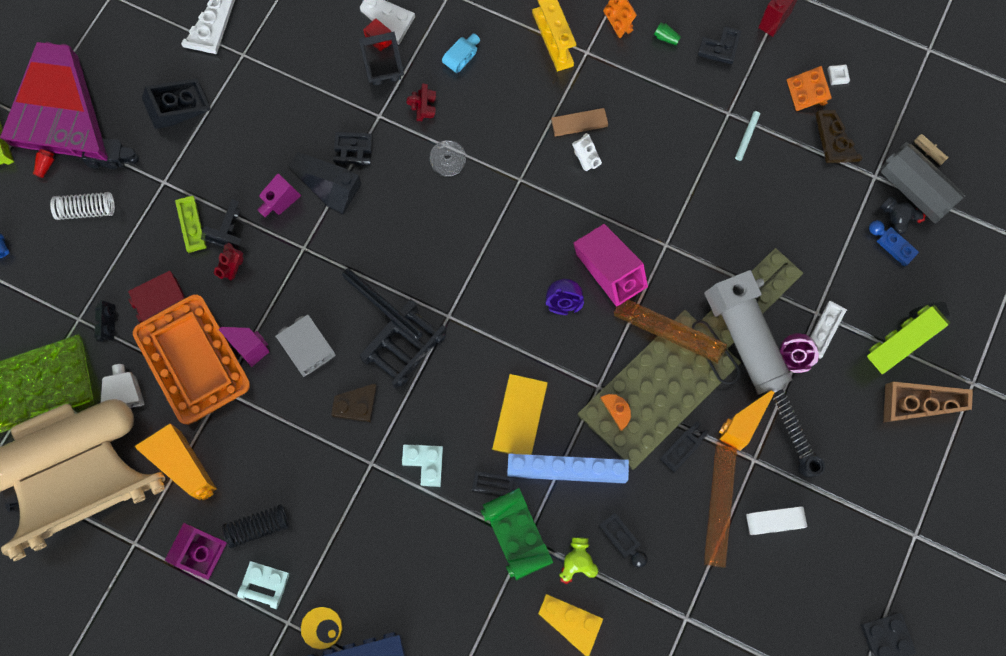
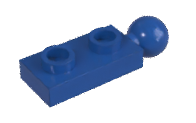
(893, 243)

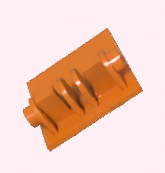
(620, 15)
(809, 89)

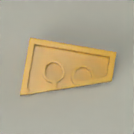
(572, 622)

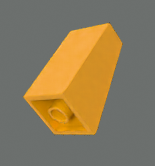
(176, 458)

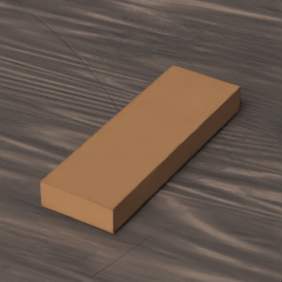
(579, 122)

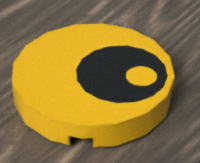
(321, 628)

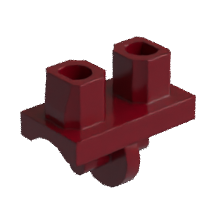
(419, 100)
(228, 262)

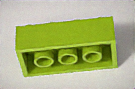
(908, 339)

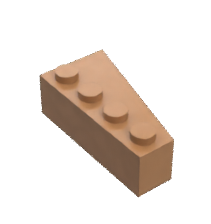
(918, 400)

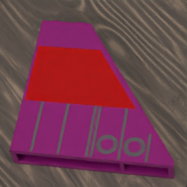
(54, 106)

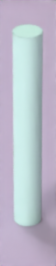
(747, 136)

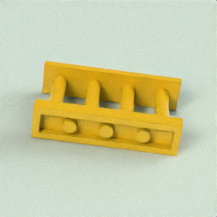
(555, 32)

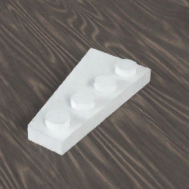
(210, 27)

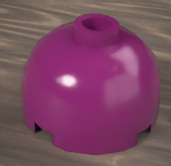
(799, 352)

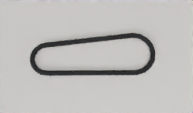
(728, 354)

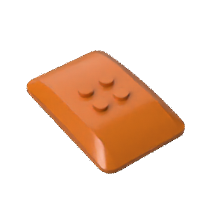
(191, 359)

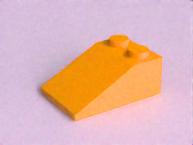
(740, 429)

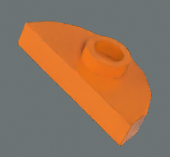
(618, 409)

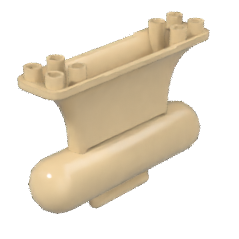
(68, 470)

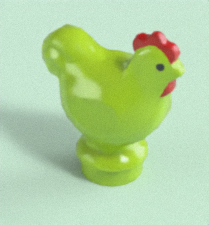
(578, 561)

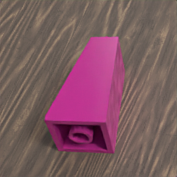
(611, 264)

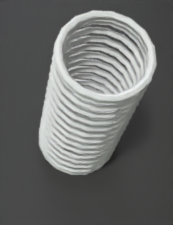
(59, 203)

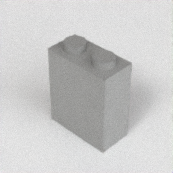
(305, 345)

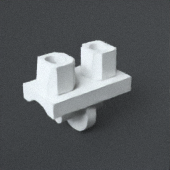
(586, 153)

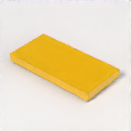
(520, 415)

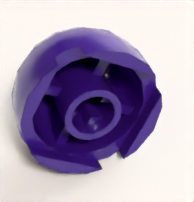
(564, 296)

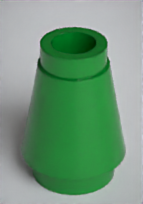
(667, 34)

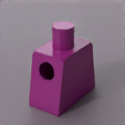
(277, 196)

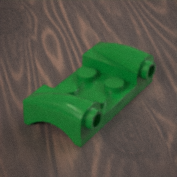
(517, 534)

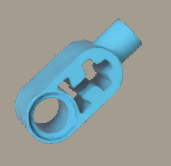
(461, 53)

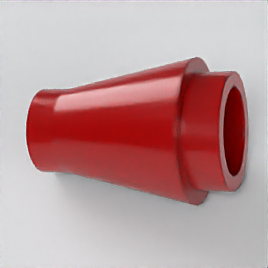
(43, 162)

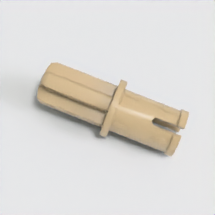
(931, 149)

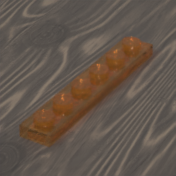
(671, 330)
(720, 506)

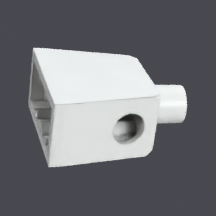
(122, 387)

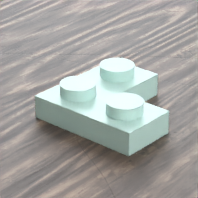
(429, 458)

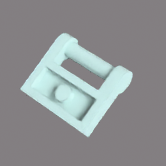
(267, 578)

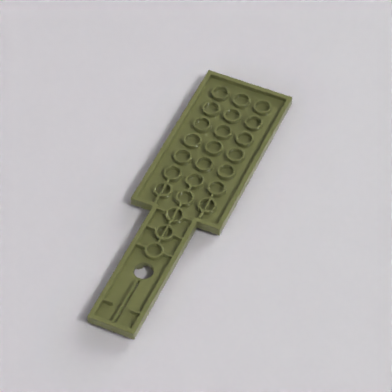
(672, 381)

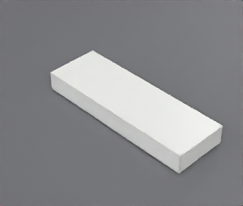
(827, 326)

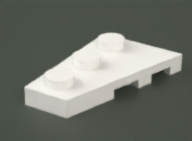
(391, 15)

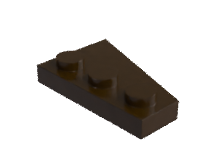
(834, 140)

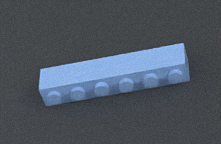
(568, 468)

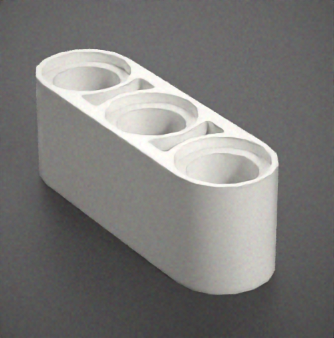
(776, 520)

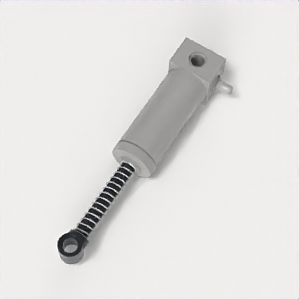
(760, 354)

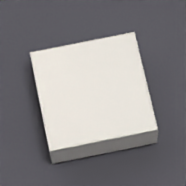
(838, 74)

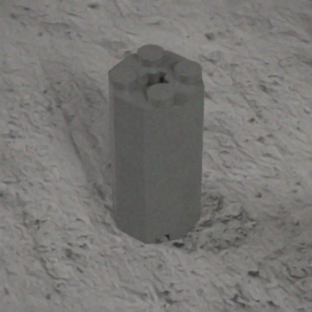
(922, 182)

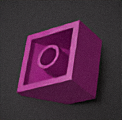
(248, 344)
(195, 551)

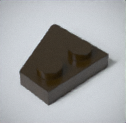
(355, 404)

